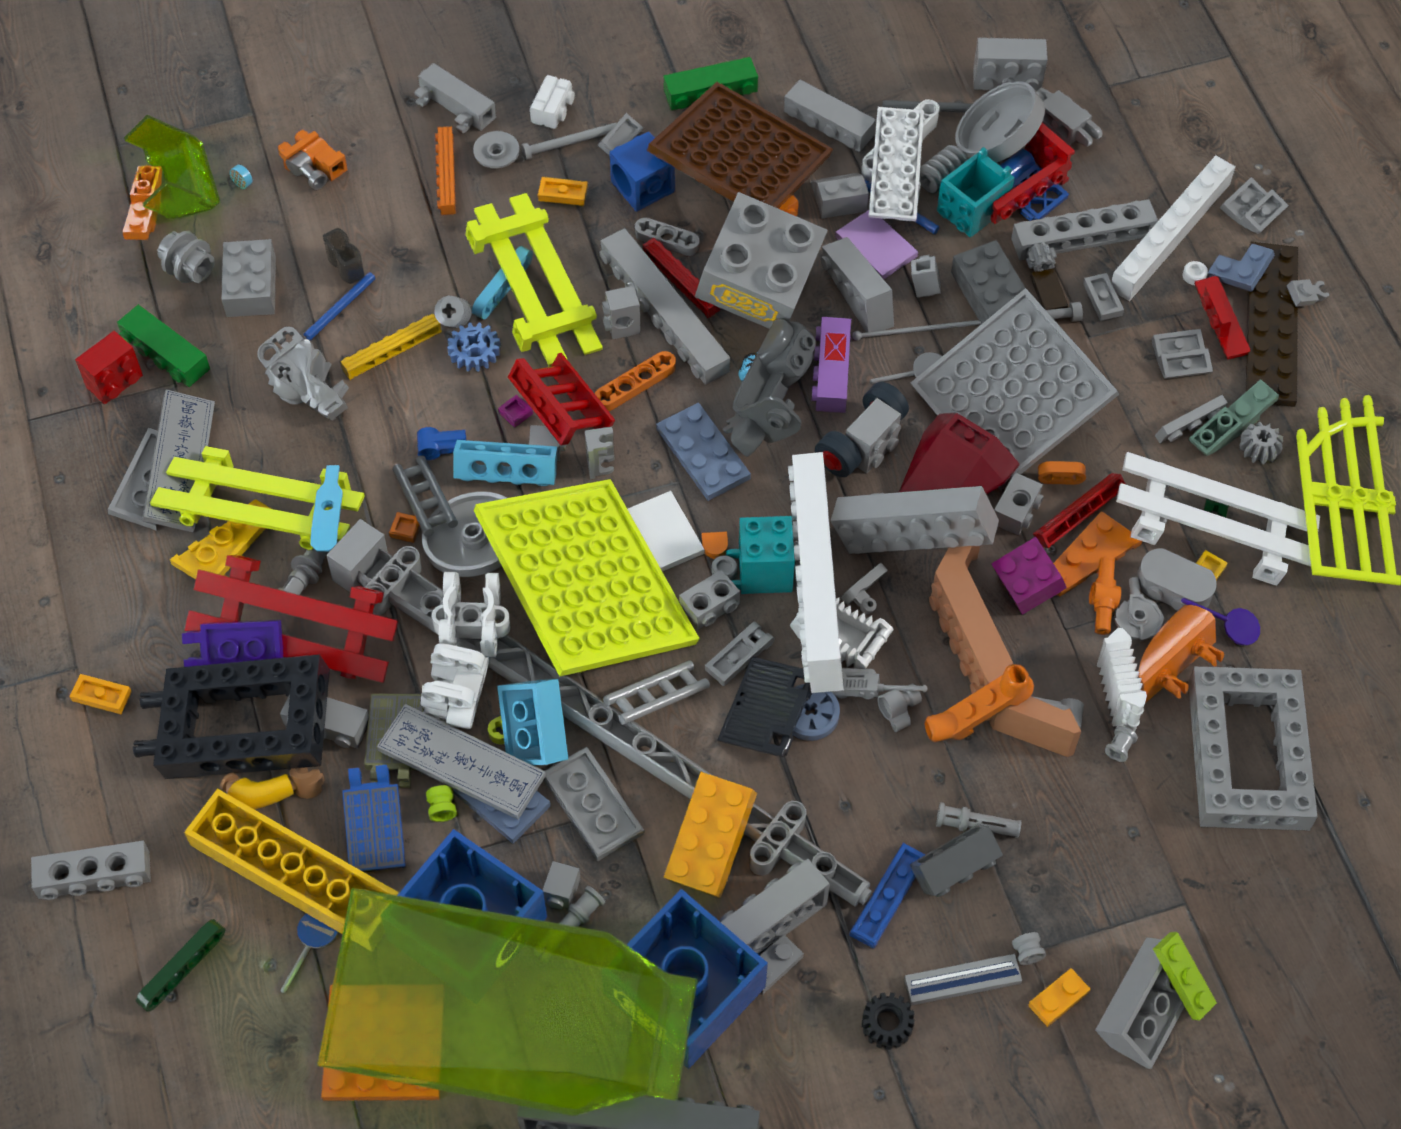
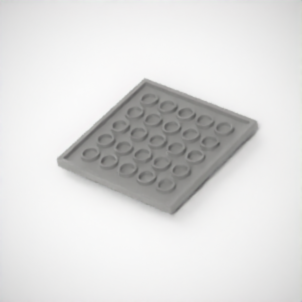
(1018, 381)

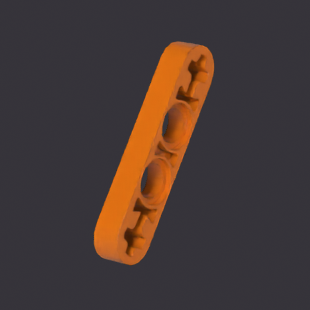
(632, 378)

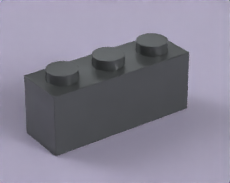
(956, 860)

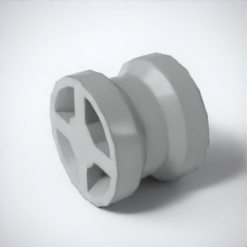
(1029, 948)

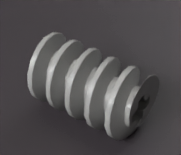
(940, 166)
(448, 304)

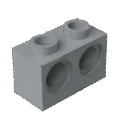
(705, 595)

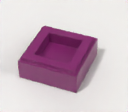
(515, 411)

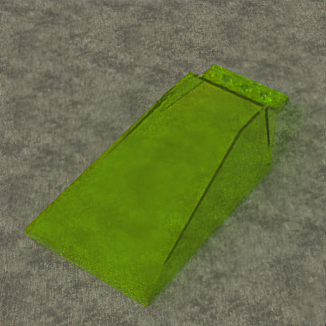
(502, 1007)

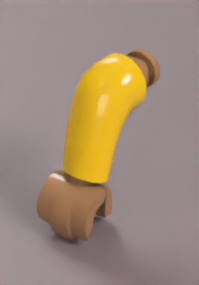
(271, 791)

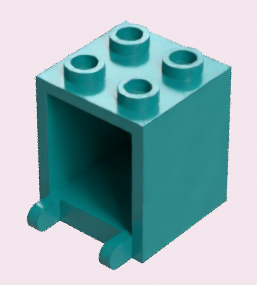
(971, 190)
(765, 555)

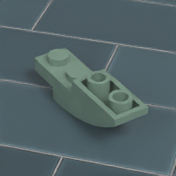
(1232, 421)

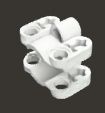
(458, 612)
(457, 685)

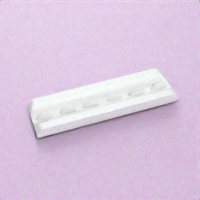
(896, 164)

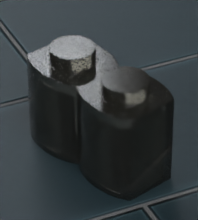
(343, 255)

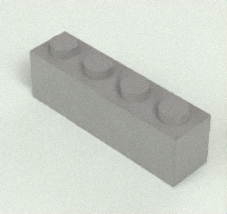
(829, 115)

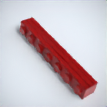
(677, 274)
(1079, 510)

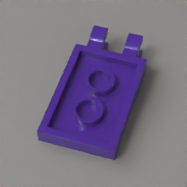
(235, 642)

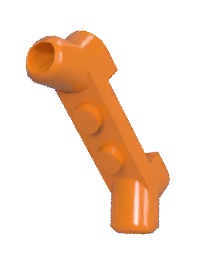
(959, 720)

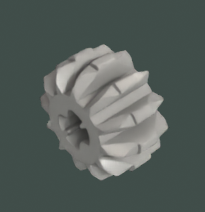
(1261, 442)

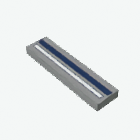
(962, 979)

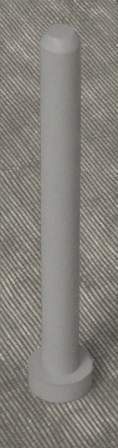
(528, 150)

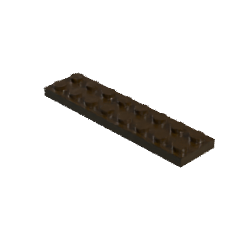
(1274, 327)

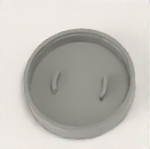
(1001, 121)

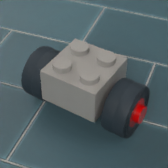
(869, 435)

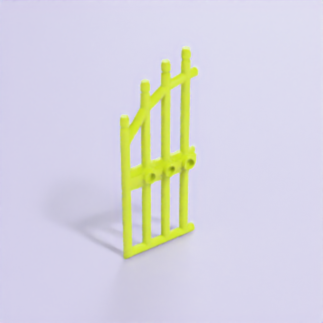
(1347, 497)

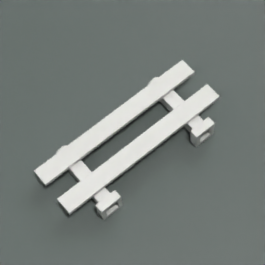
(1154, 506)

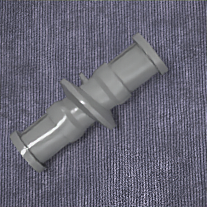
(305, 571)

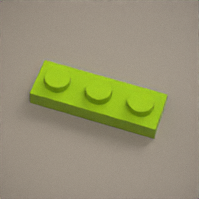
(1184, 976)

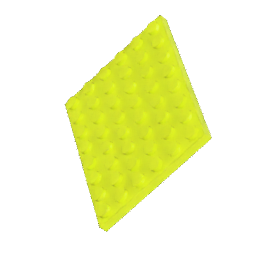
(585, 576)

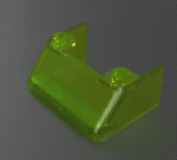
(185, 167)

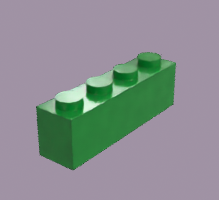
(687, 86)
(163, 346)

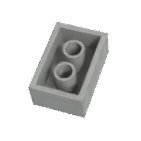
(1008, 61)
(248, 278)

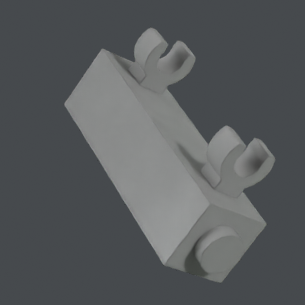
(456, 96)

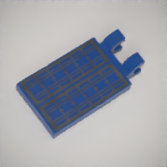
(373, 822)

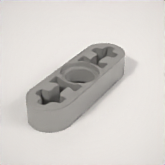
(662, 228)

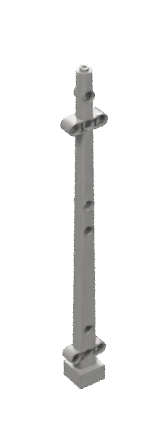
(364, 561)

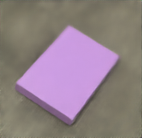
(878, 244)

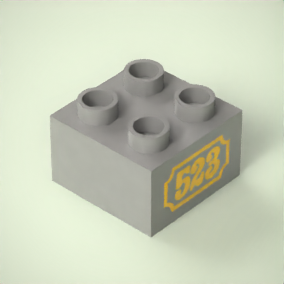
(760, 262)

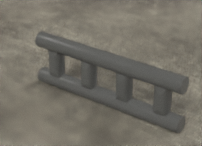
(419, 507)

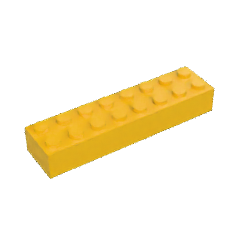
(278, 859)

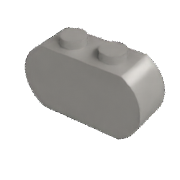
(1172, 577)

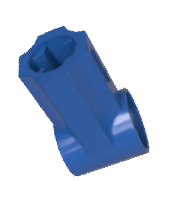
(433, 443)

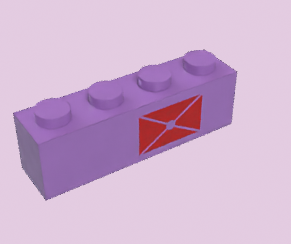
(833, 364)

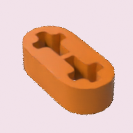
(1061, 472)

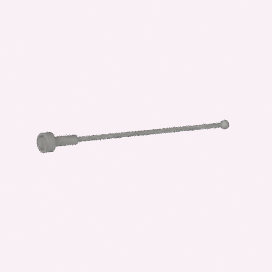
(1074, 312)

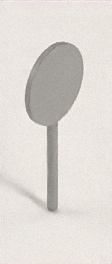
(921, 363)

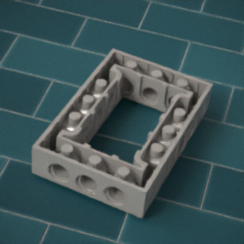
(1220, 805)

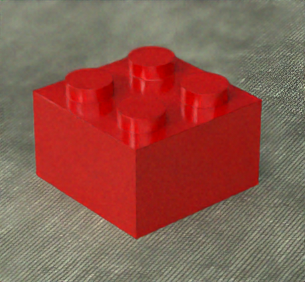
(109, 367)

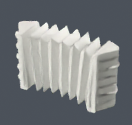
(858, 636)
(1121, 680)

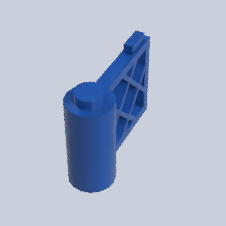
(1023, 167)

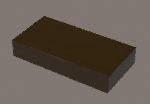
(1048, 289)

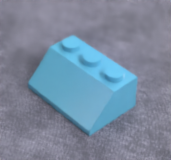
(533, 721)

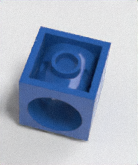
(640, 174)

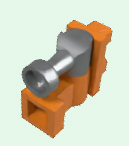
(309, 152)

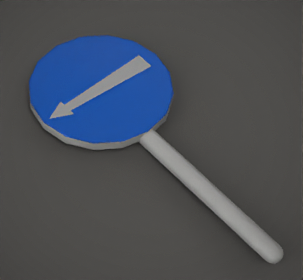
(313, 935)

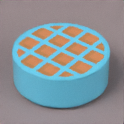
(241, 176)

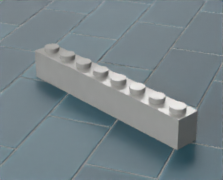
(665, 307)

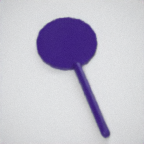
(1239, 624)

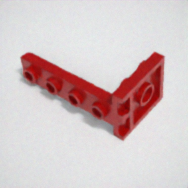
(1053, 157)

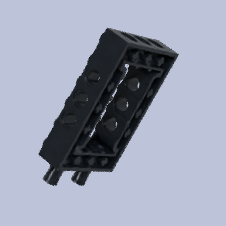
(184, 755)

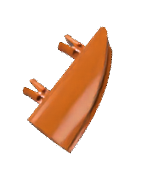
(1175, 647)

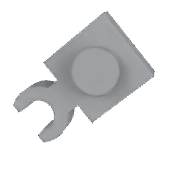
(1305, 293)

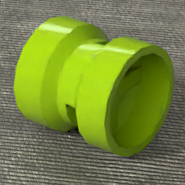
(441, 804)

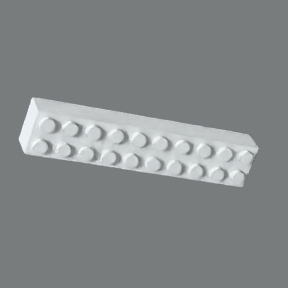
(815, 570)

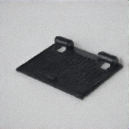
(767, 708)

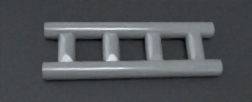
(652, 704)

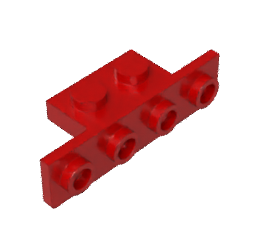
(1222, 317)

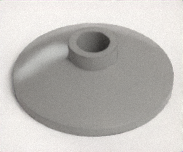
(496, 149)

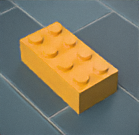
(710, 834)

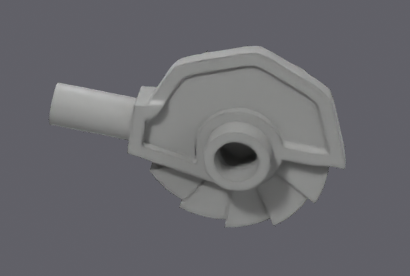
(1139, 615)

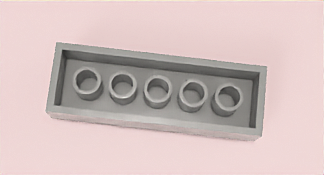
(915, 520)

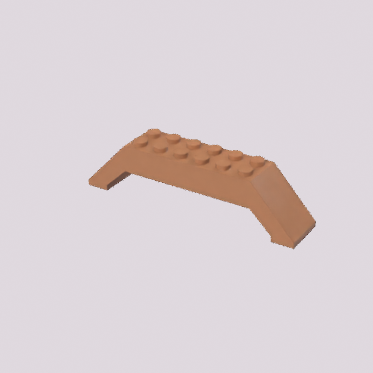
(986, 657)

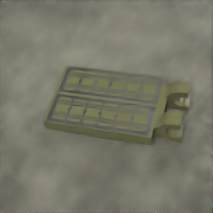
(382, 713)

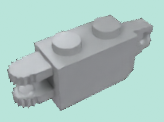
(1068, 118)

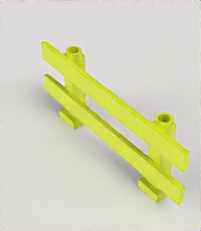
(539, 326)
(219, 470)

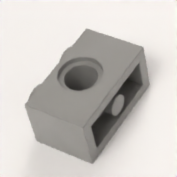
(621, 312)
(1019, 491)

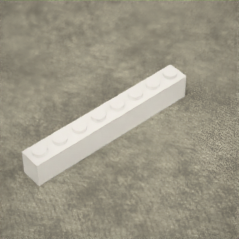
(1172, 228)

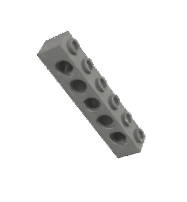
(1086, 228)

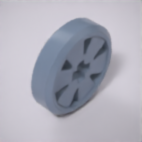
(825, 720)

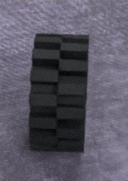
(893, 1005)

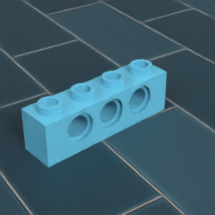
(495, 453)

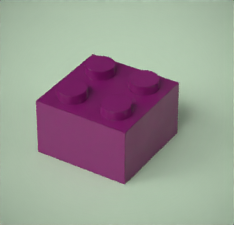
(1029, 575)

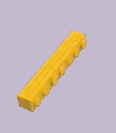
(390, 346)

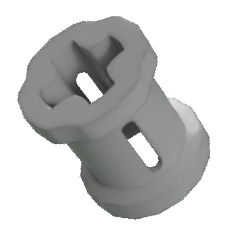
(1121, 743)

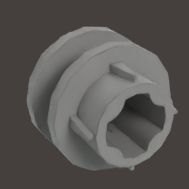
(186, 257)

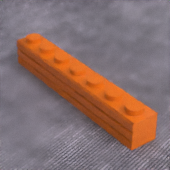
(445, 171)

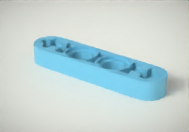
(498, 287)

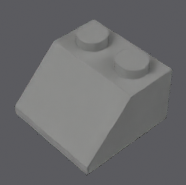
(840, 195)

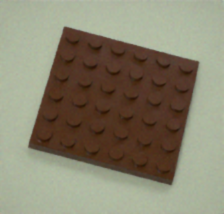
(739, 148)

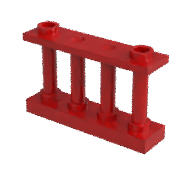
(548, 408)

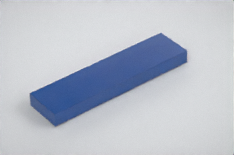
(886, 897)

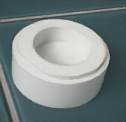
(1194, 271)

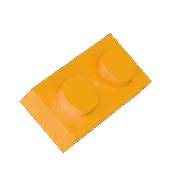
(562, 191)
(100, 694)
(1059, 997)

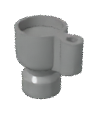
(894, 706)

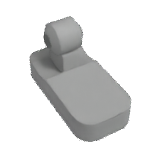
(857, 591)

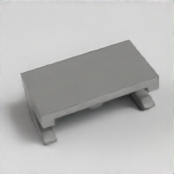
(599, 450)

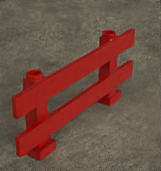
(358, 621)

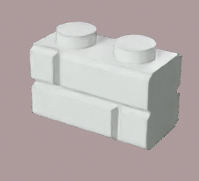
(551, 102)

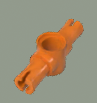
(1104, 595)

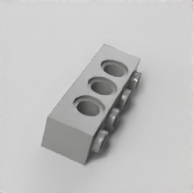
(105, 859)

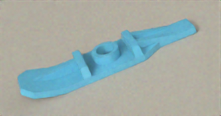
(326, 522)

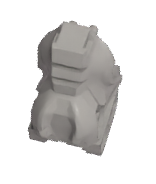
(307, 373)

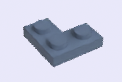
(1243, 273)

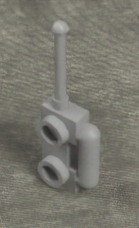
(866, 684)

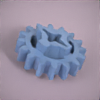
(473, 347)

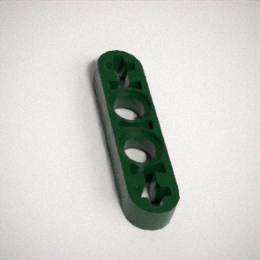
(180, 965)

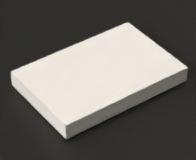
(666, 531)

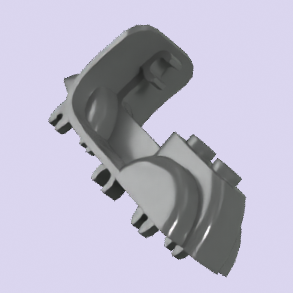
(759, 401)

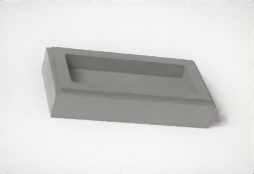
(621, 133)

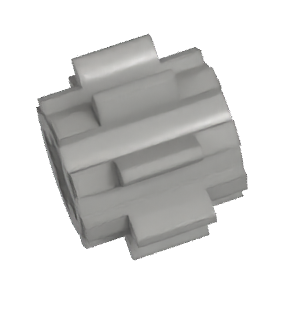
(1041, 257)

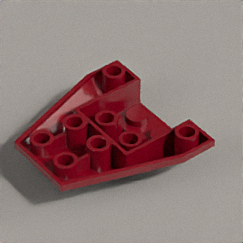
(958, 456)

